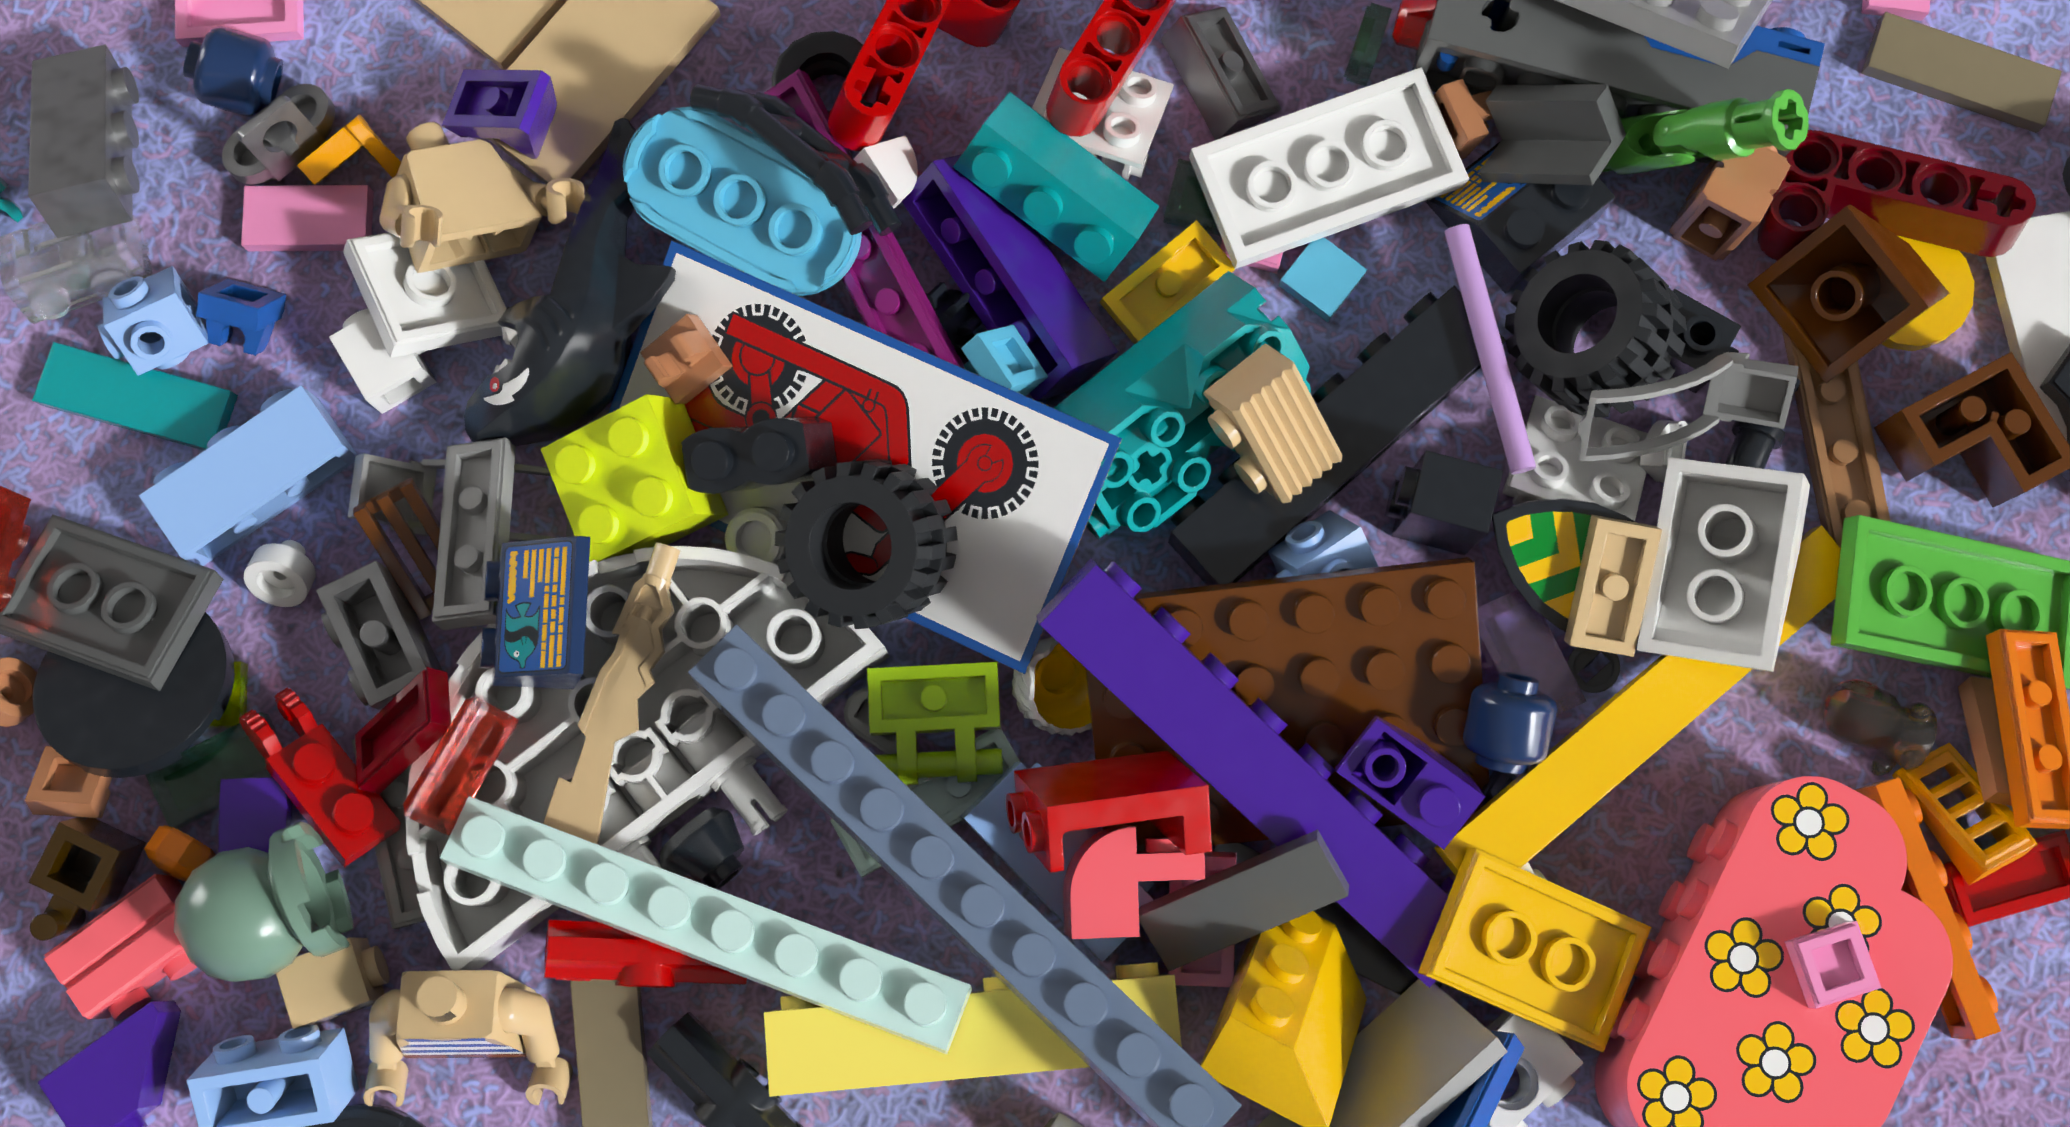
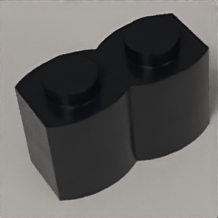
(758, 454)

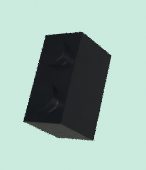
(1444, 502)

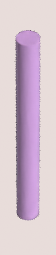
(1490, 349)

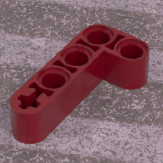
(1976, 211)

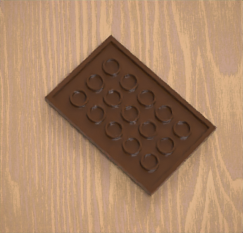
(1326, 662)

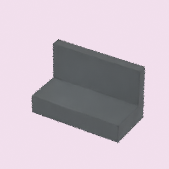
(1552, 133)

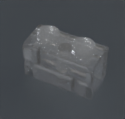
(62, 274)

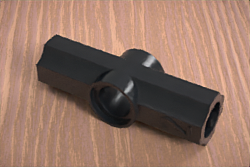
(715, 1080)

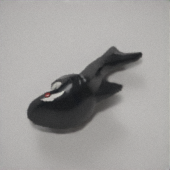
(579, 335)

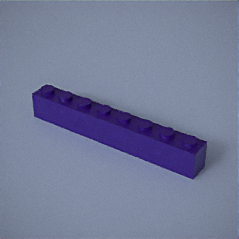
(1243, 754)

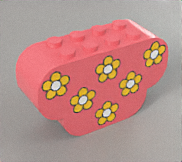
(1716, 1005)

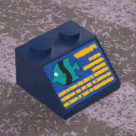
(538, 613)

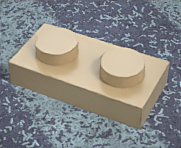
(1612, 585)

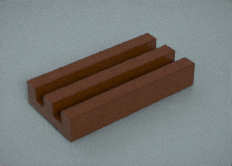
(386, 502)

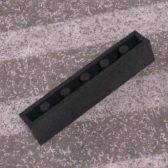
(1366, 416)

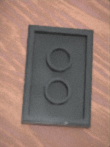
(107, 602)

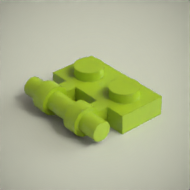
(935, 701)

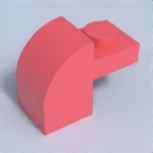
(1104, 880)

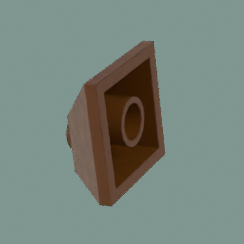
(1846, 290)

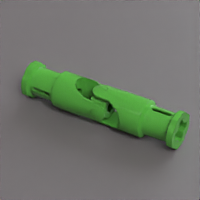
(1713, 130)

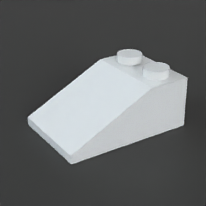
(1724, 563)

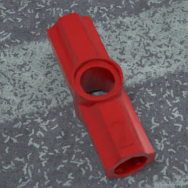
(604, 953)

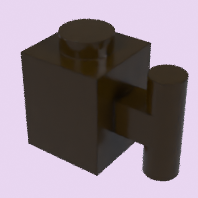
(83, 870)

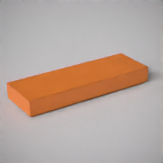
(2033, 725)

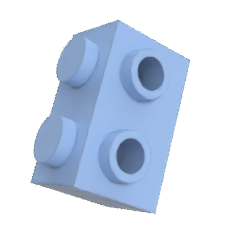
(275, 1082)

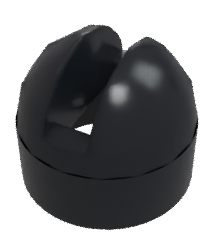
(1604, 679)

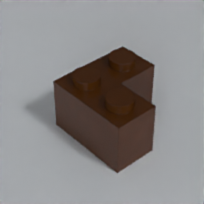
(1992, 423)

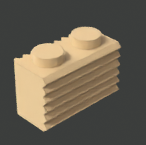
(1272, 425)

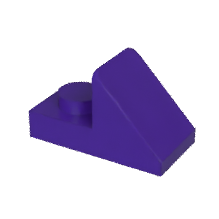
(503, 106)

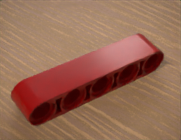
(1100, 73)

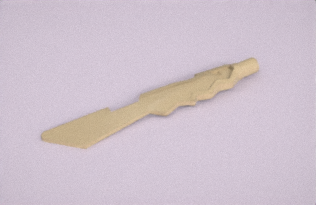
(613, 702)

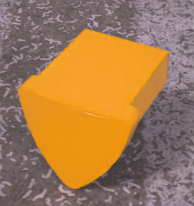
(343, 146)

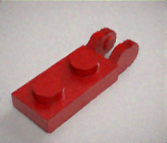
(321, 781)

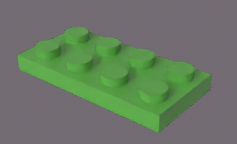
(1939, 595)

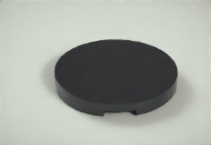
(128, 728)

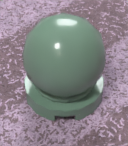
(256, 909)

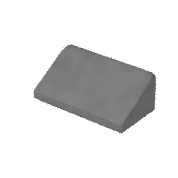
(1219, 71)

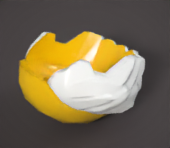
(1053, 690)

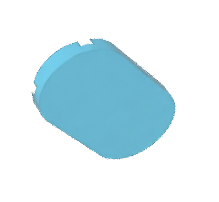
(736, 201)

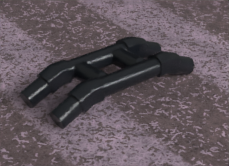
(847, 185)

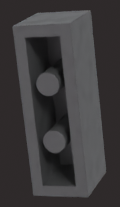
(82, 141)

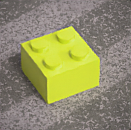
(628, 479)

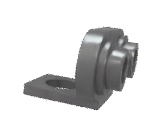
(279, 135)

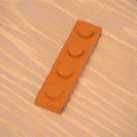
(1969, 1000)

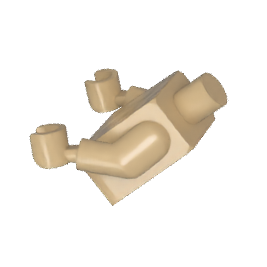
(467, 202)

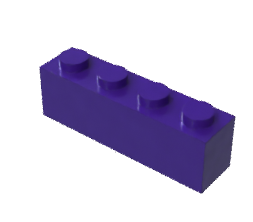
(1009, 276)

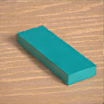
(146, 403)

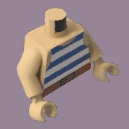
(463, 1018)

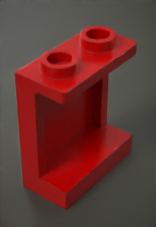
(1109, 793)

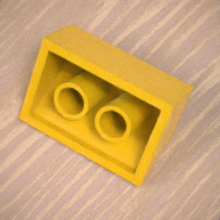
(1289, 1021)

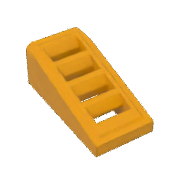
(1957, 842)

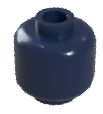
(233, 71)
(1510, 723)

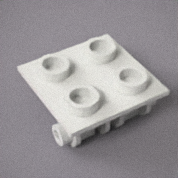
(1128, 124)
(1559, 472)

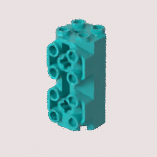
(1159, 406)

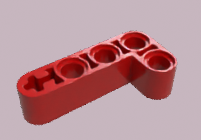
(894, 53)

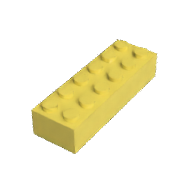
(997, 1036)

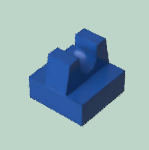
(241, 306)

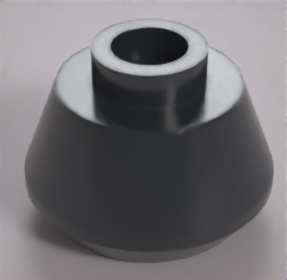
(705, 849)

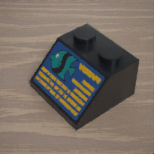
(1519, 221)

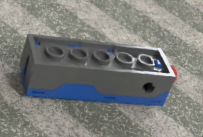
(1558, 44)

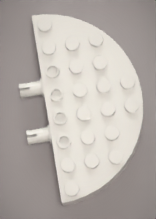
(656, 773)

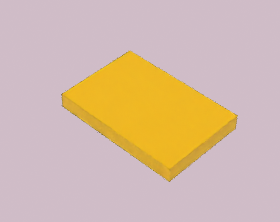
(1534, 949)

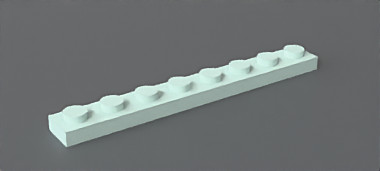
(708, 924)

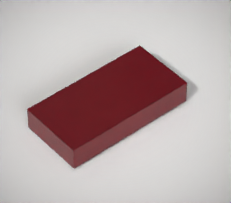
(403, 730)

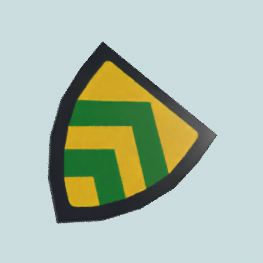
(1544, 550)

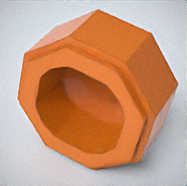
(176, 852)

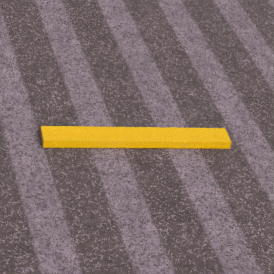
(1626, 732)

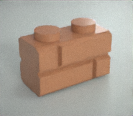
(1729, 202)

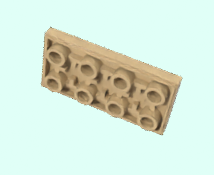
(604, 68)

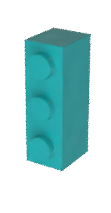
(1056, 186)

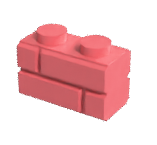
(123, 952)

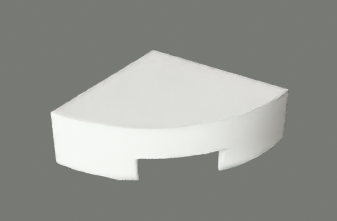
(894, 164)
(1656, 462)

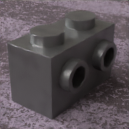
(377, 632)

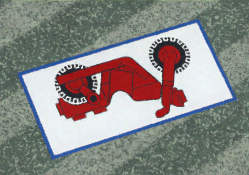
(1004, 462)

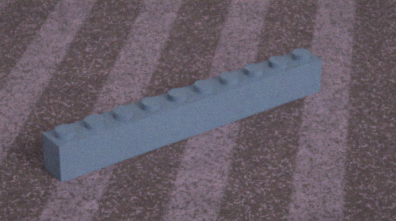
(960, 888)

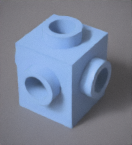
(152, 321)
(1322, 547)

